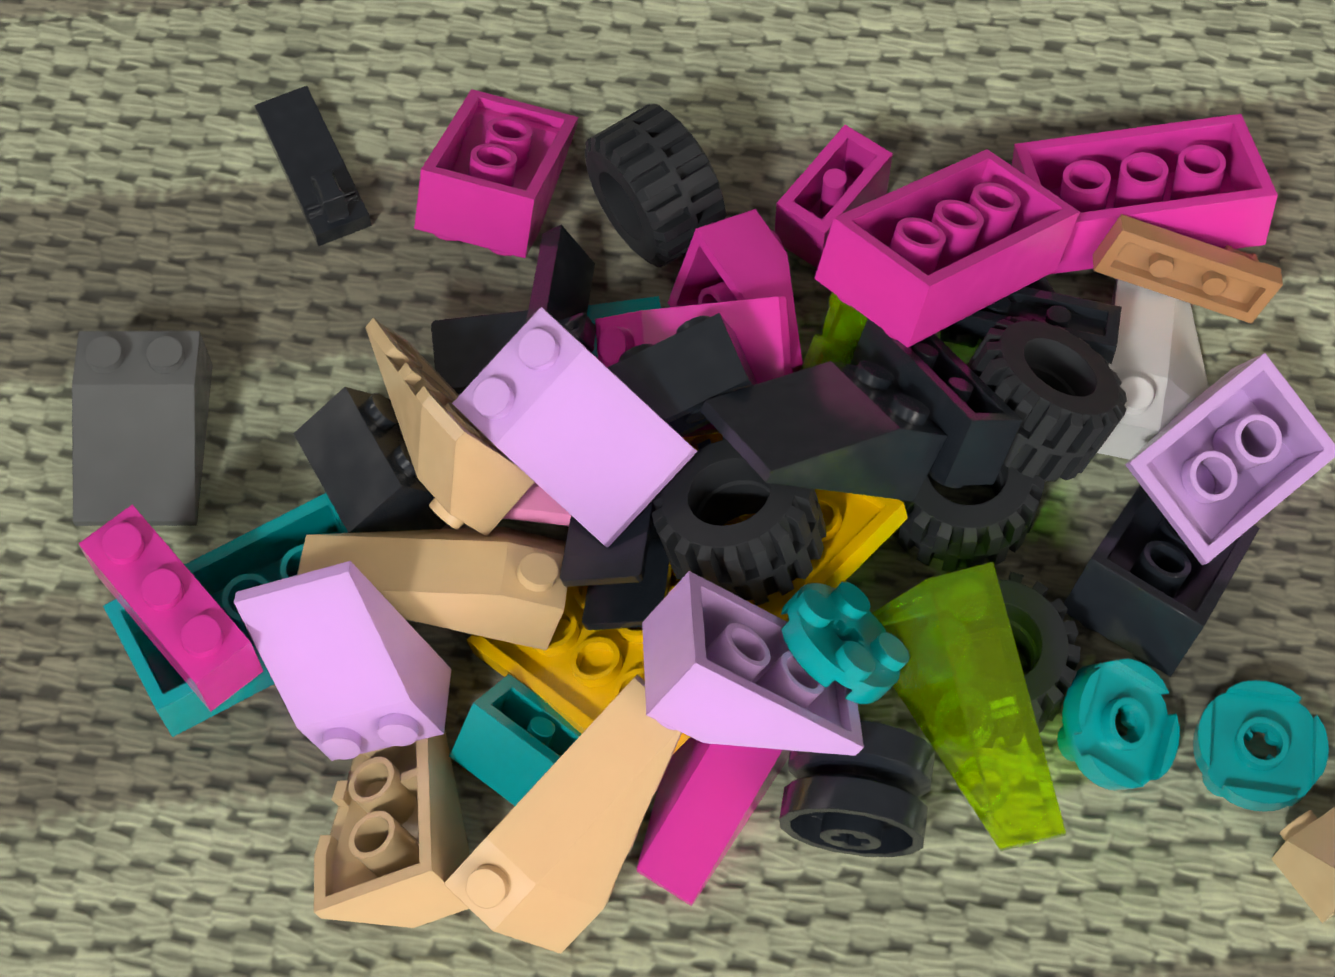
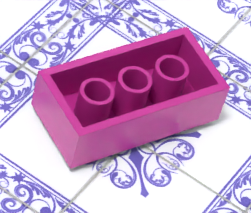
(1179, 176)
(945, 246)

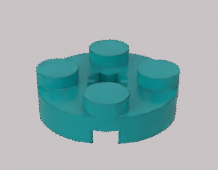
(842, 641)
(1090, 728)
(1233, 770)

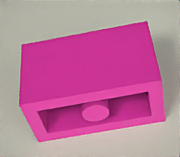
(838, 180)

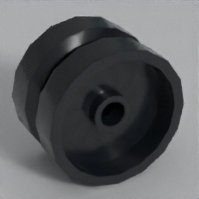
(861, 801)

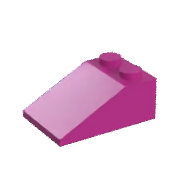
(494, 173)
(737, 262)
(757, 322)

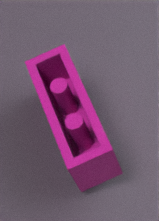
(171, 607)

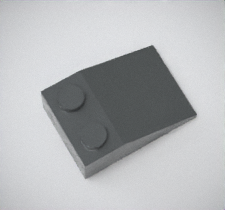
(139, 425)

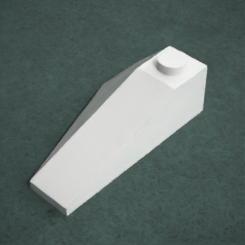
(1156, 363)

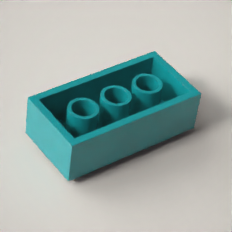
(243, 563)

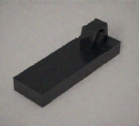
(313, 165)
(564, 284)
(1086, 319)

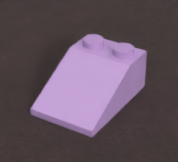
(574, 427)
(1231, 457)
(346, 661)
(730, 679)

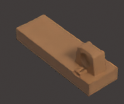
(1187, 269)

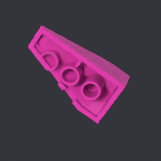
(702, 810)

